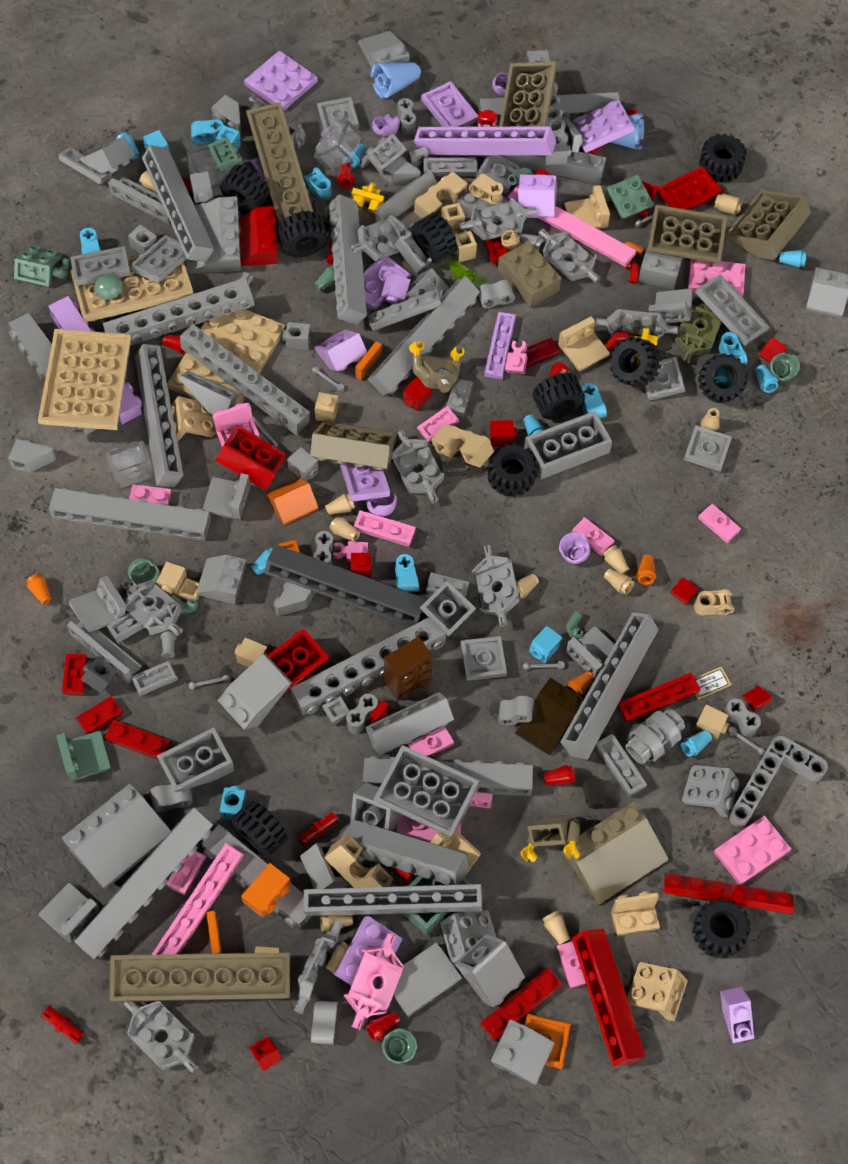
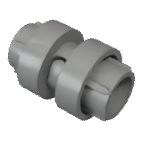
(649, 741)

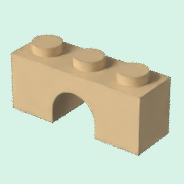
(449, 188)
(465, 241)
(474, 448)
(344, 857)

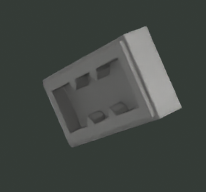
(154, 678)

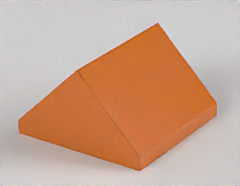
(293, 501)

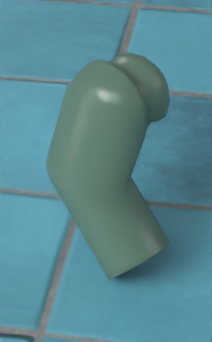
(63, 271)
(186, 607)
(572, 626)

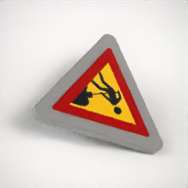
(258, 102)

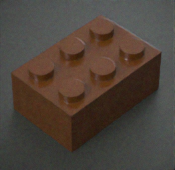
(408, 668)

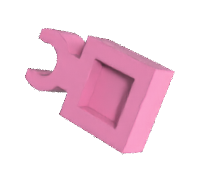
(517, 360)
(353, 547)

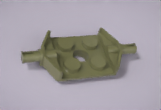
(698, 340)

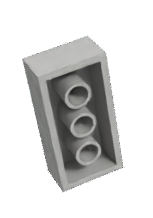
(569, 444)

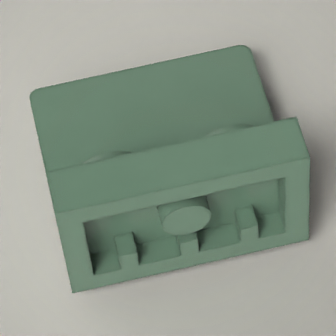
(225, 154)
(629, 197)
(36, 265)
(83, 755)

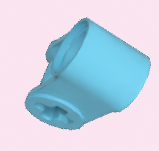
(205, 131)
(318, 184)
(89, 241)
(734, 348)
(593, 401)
(406, 577)

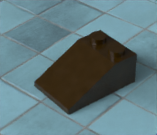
(551, 716)

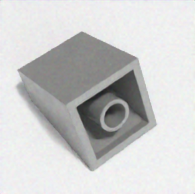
(490, 969)

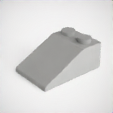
(384, 49)
(660, 269)
(255, 692)
(196, 761)

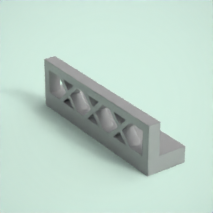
(135, 197)
(103, 647)

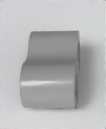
(406, 117)
(496, 294)
(324, 551)
(516, 711)
(361, 713)
(742, 717)
(165, 798)
(324, 1022)

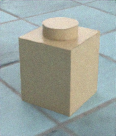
(326, 407)
(171, 578)
(249, 652)
(712, 721)

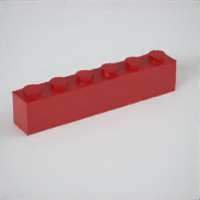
(608, 997)

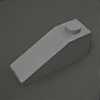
(209, 394)

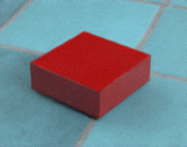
(684, 591)

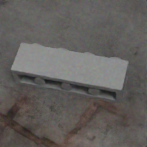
(410, 723)

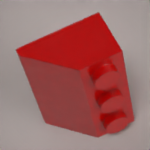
(258, 237)
(251, 456)
(298, 657)

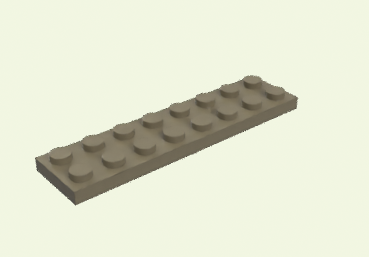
(279, 160)
(199, 976)

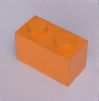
(266, 890)

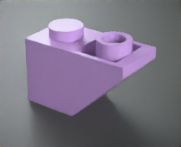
(737, 1014)

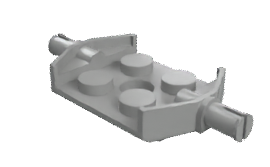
(510, 214)
(389, 230)
(562, 246)
(626, 322)
(413, 454)
(489, 574)
(157, 617)
(318, 957)
(152, 1019)

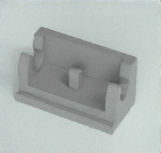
(412, 253)

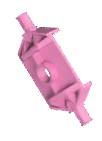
(362, 995)

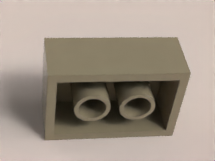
(529, 274)

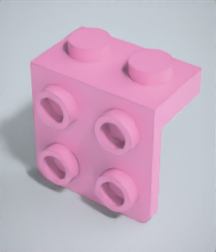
(226, 421)

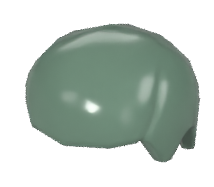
(108, 286)
(784, 366)
(143, 570)
(399, 1046)

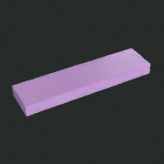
(500, 345)

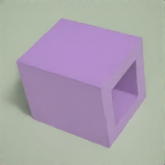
(395, 288)

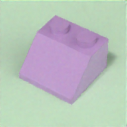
(538, 192)
(341, 350)

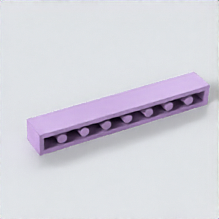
(486, 140)
(67, 317)

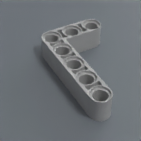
(766, 774)

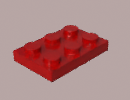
(690, 190)

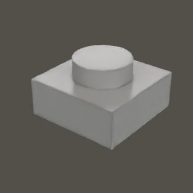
(417, 156)
(336, 710)

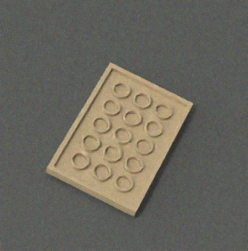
(136, 295)
(242, 334)
(85, 379)

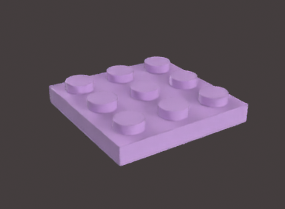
(280, 80)
(603, 125)

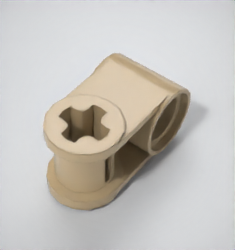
(487, 189)
(718, 603)

